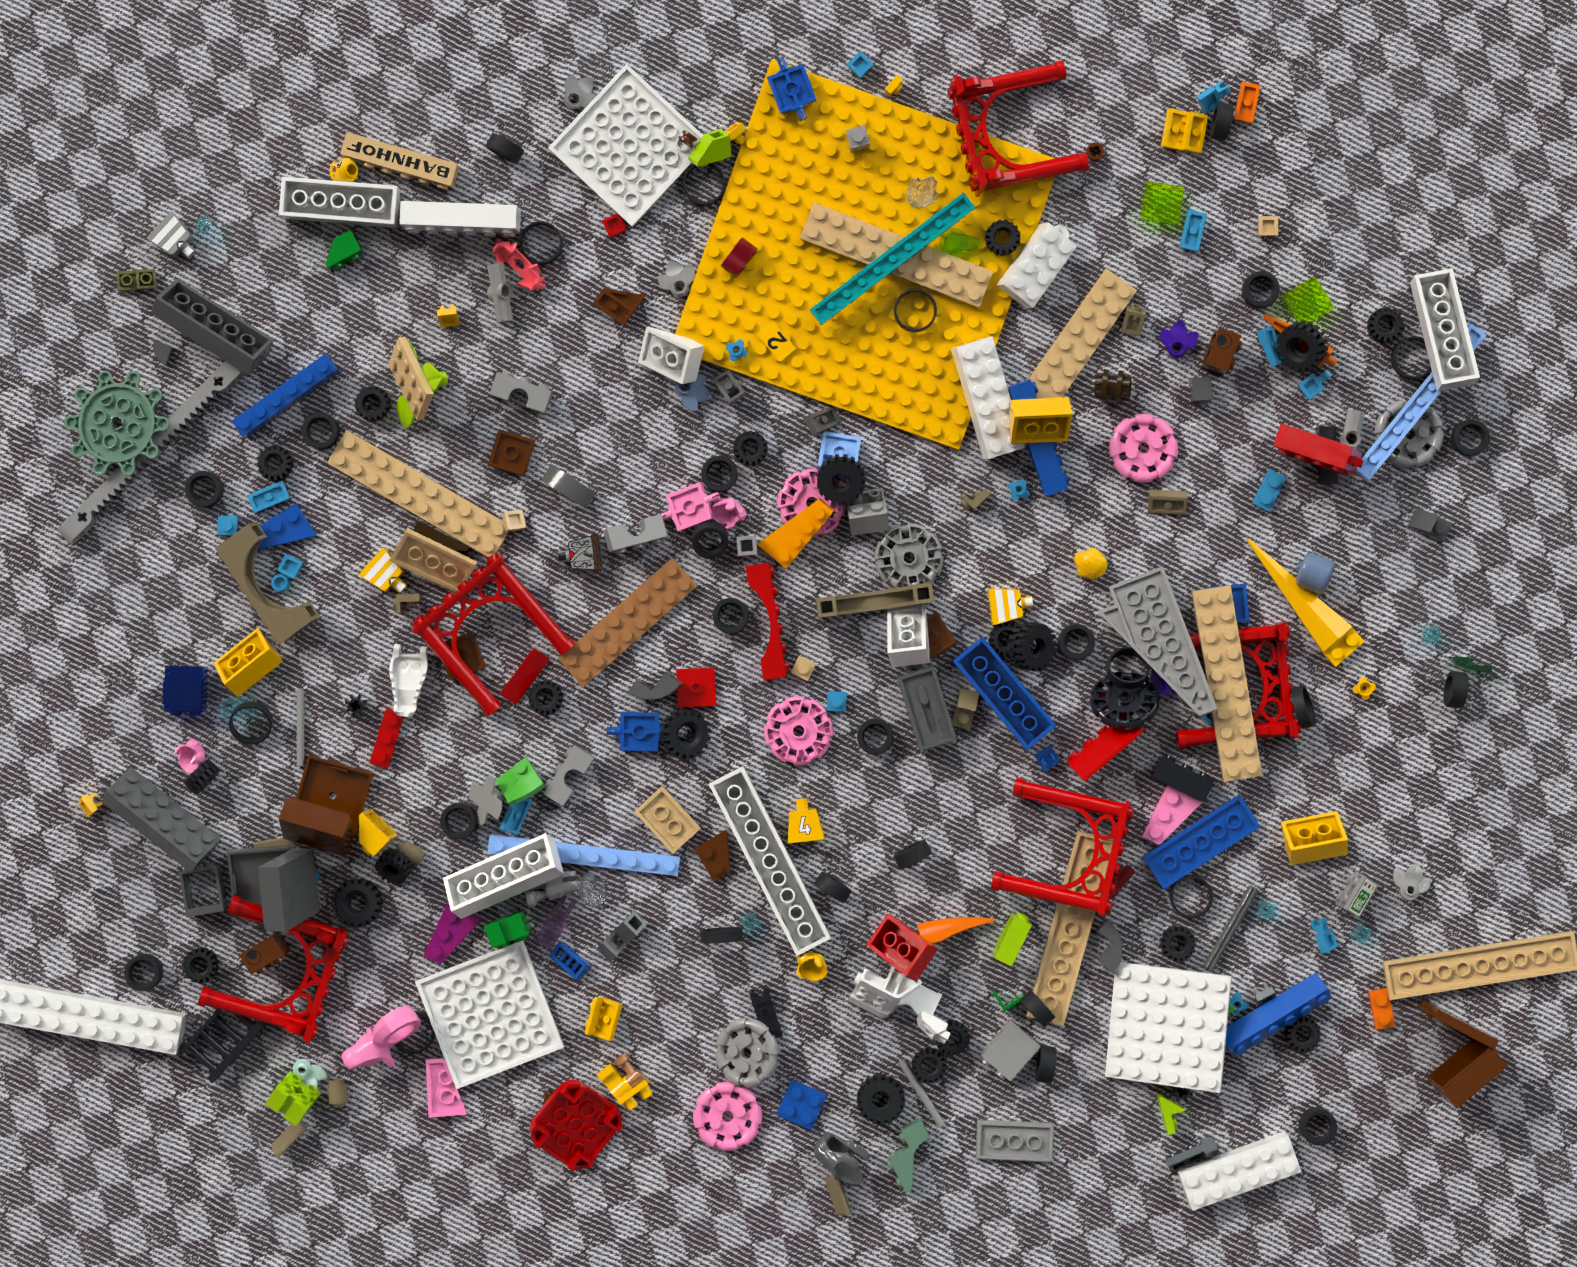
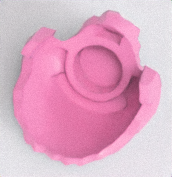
(728, 512)
(190, 755)

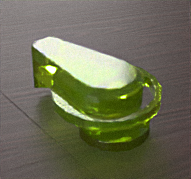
(958, 242)

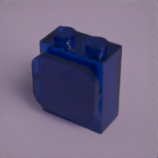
(185, 690)

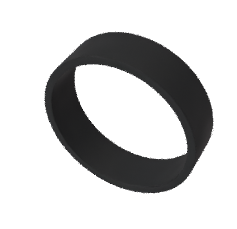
(709, 202)
(535, 224)
(918, 291)
(1393, 359)
(1123, 683)
(1303, 707)
(248, 740)
(1209, 902)
(721, 935)
(400, 1047)

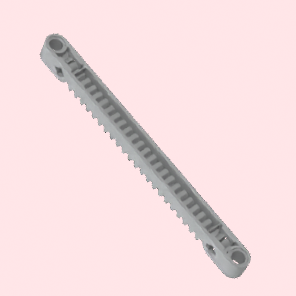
(73, 527)

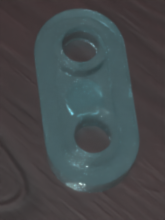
(235, 701)

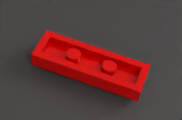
(386, 739)

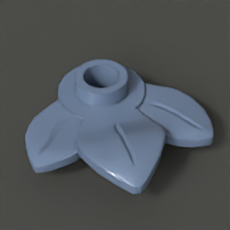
(695, 393)

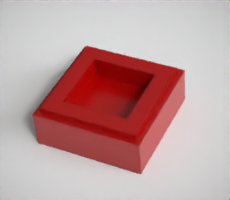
(614, 225)

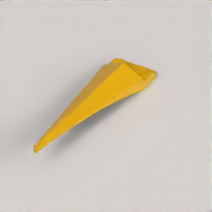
(1329, 631)

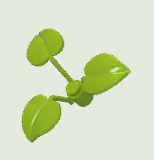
(435, 380)

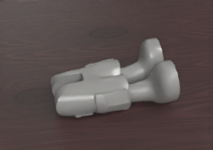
(554, 889)

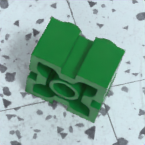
(508, 928)

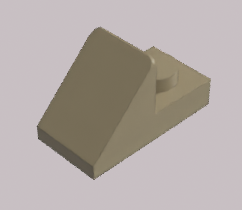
(965, 708)

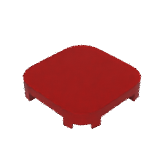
(575, 1124)

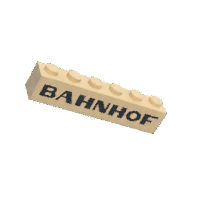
(400, 160)

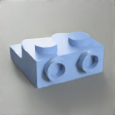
(838, 444)

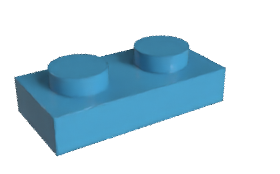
(1192, 230)
(1268, 340)
(1269, 490)
(269, 496)
(515, 816)

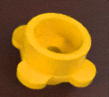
(1370, 687)

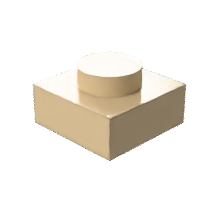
(1267, 226)
(514, 520)
(803, 668)

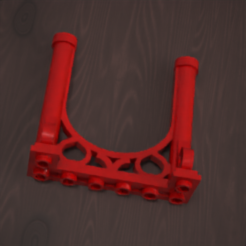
(991, 179)
(451, 657)
(1273, 728)
(1060, 893)
(267, 1012)

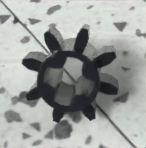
(352, 708)
(1183, 1095)

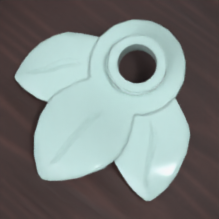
(311, 1074)

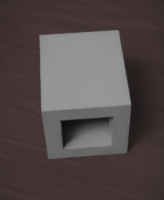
(857, 138)
(747, 545)

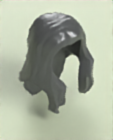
(839, 1158)

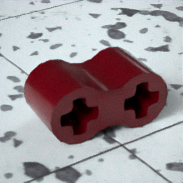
(739, 257)

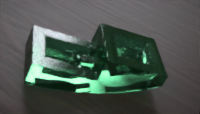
(1467, 663)

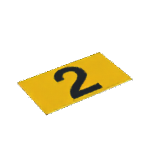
(776, 341)

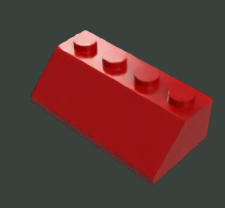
(1101, 749)

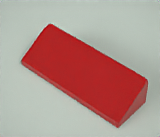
(524, 676)

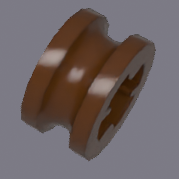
(687, 138)
(1092, 146)

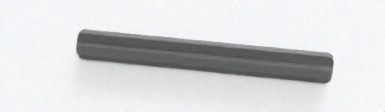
(1230, 928)

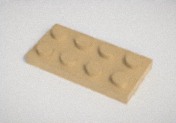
(410, 378)
(432, 560)

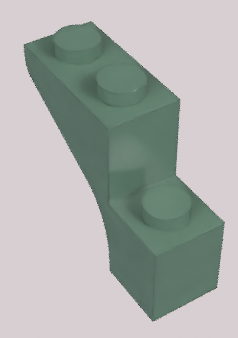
(903, 1159)

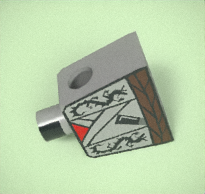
(583, 554)

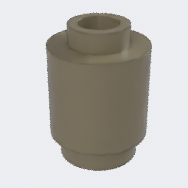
(412, 851)
(338, 1092)

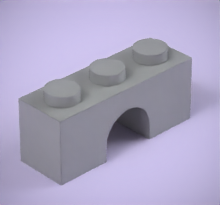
(538, 396)
(619, 538)
(558, 788)

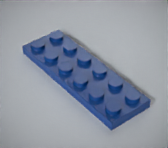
(1201, 841)

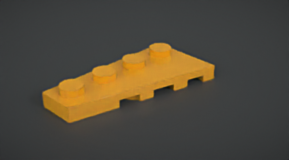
(793, 536)

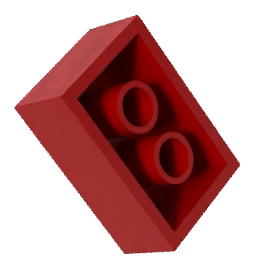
(902, 947)

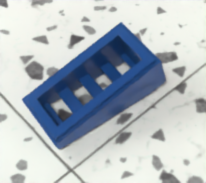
(580, 961)

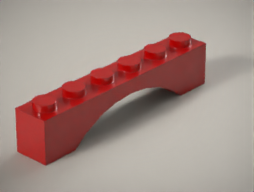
(760, 581)

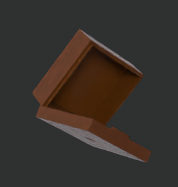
(316, 818)
(1470, 1066)

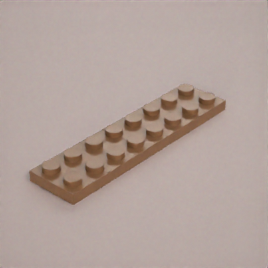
(628, 622)

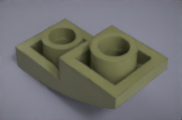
(136, 280)

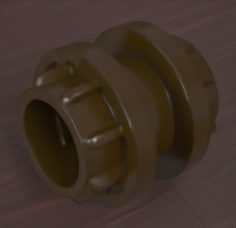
(1113, 386)

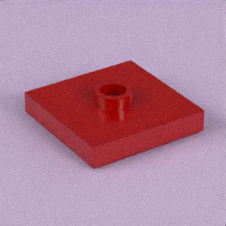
(697, 687)

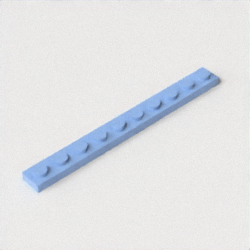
(1406, 419)
(598, 856)

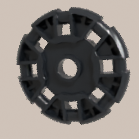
(1124, 708)

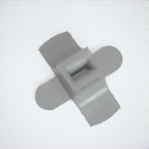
(487, 798)

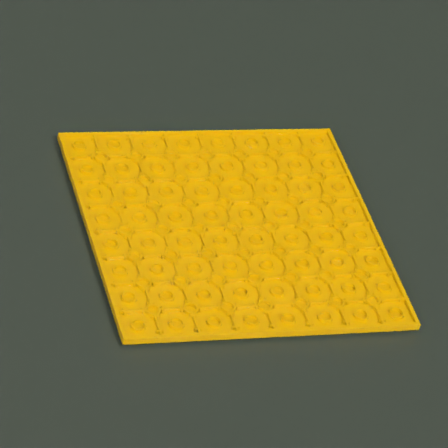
(861, 353)

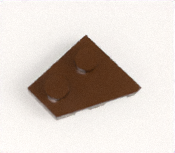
(618, 304)
(715, 855)

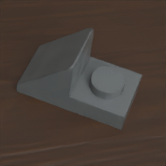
(729, 387)
(822, 420)
(1430, 524)

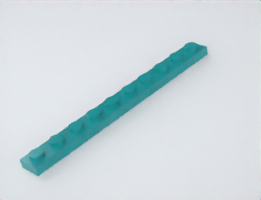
(892, 259)

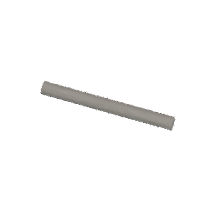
(300, 727)
(922, 1094)

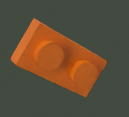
(1246, 102)
(1381, 1008)

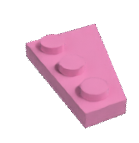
(1169, 814)
(441, 1090)

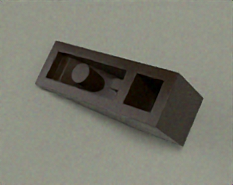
(440, 537)

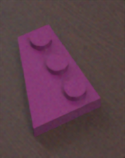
(449, 934)

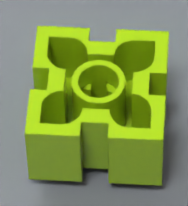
(293, 1098)

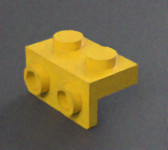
(603, 1018)

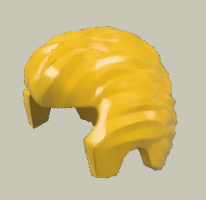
(1090, 563)
(811, 966)

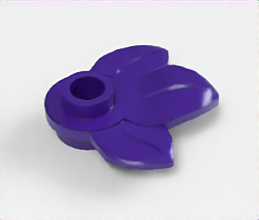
(1178, 336)

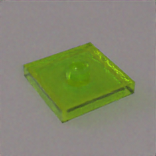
(1162, 203)
(1308, 301)

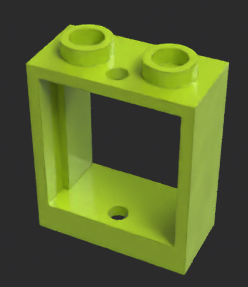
(1012, 938)

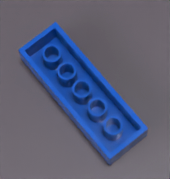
(1004, 693)

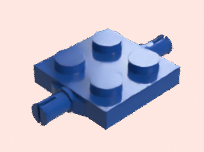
(791, 89)
(638, 731)

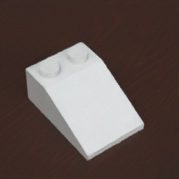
(671, 355)
(907, 636)

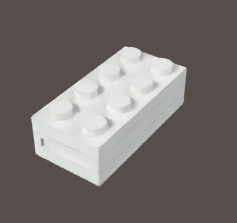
(1037, 264)

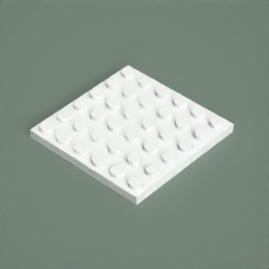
(627, 145)
(489, 1014)
(1168, 1026)

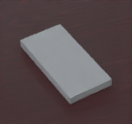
(1014, 1140)

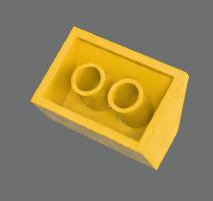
(1040, 420)
(247, 662)
(374, 833)
(1314, 838)

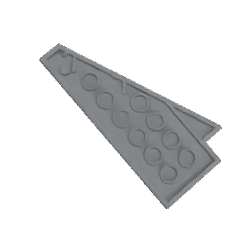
(1154, 627)

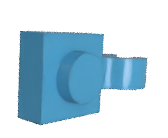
(1212, 96)
(1313, 385)
(1325, 936)

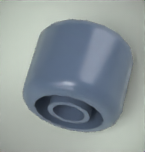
(1314, 573)

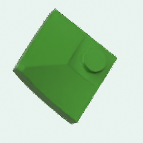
(520, 782)

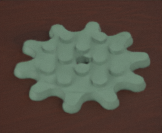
(97, 421)

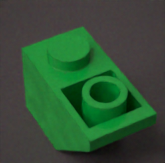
(343, 249)

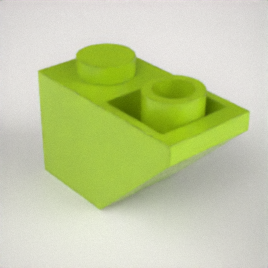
(711, 148)

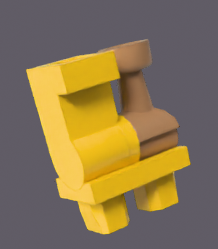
(625, 1087)

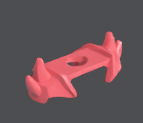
(508, 253)

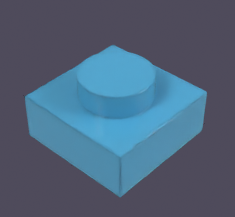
(860, 64)
(227, 525)
(290, 566)
(836, 701)

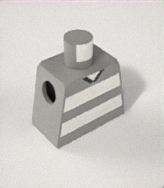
(173, 236)

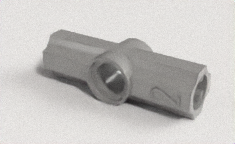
(500, 292)
(1352, 426)

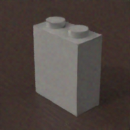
(1009, 1050)

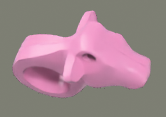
(376, 1044)

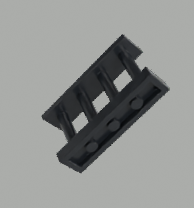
(227, 1055)

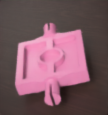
(690, 506)

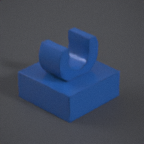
(1047, 758)

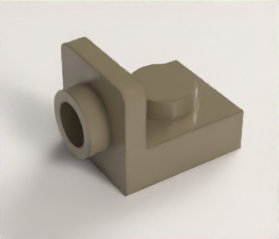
(1133, 319)
(979, 496)
(409, 599)

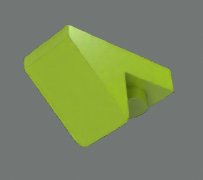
(1168, 1108)

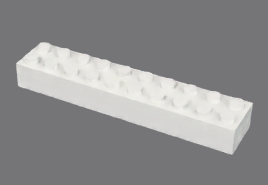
(770, 860)
(91, 1017)

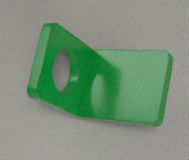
(1013, 1003)

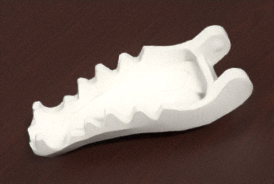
(407, 677)

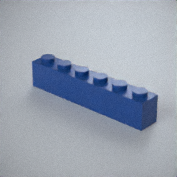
(285, 396)
(1043, 455)
(1276, 1014)

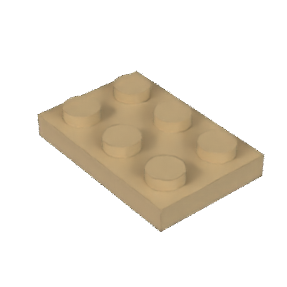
(667, 819)

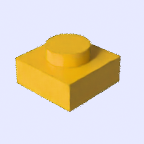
(894, 86)

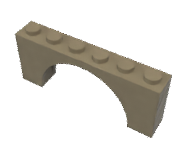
(239, 555)
(874, 600)

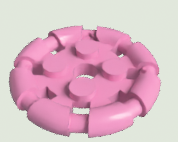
(1155, 448)
(801, 496)
(803, 719)
(727, 1128)

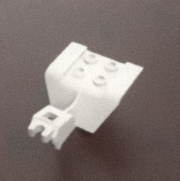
(887, 995)

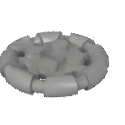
(1419, 439)
(908, 545)
(736, 1055)

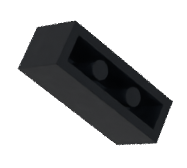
(1182, 777)

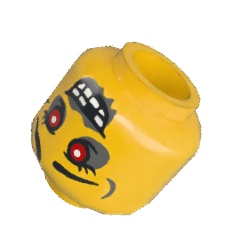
(343, 170)

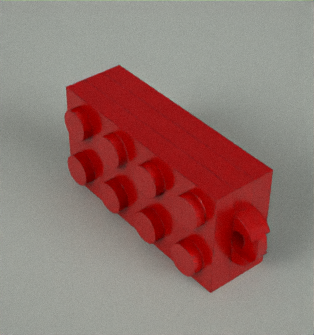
(1320, 450)

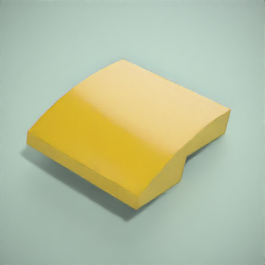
(1184, 131)

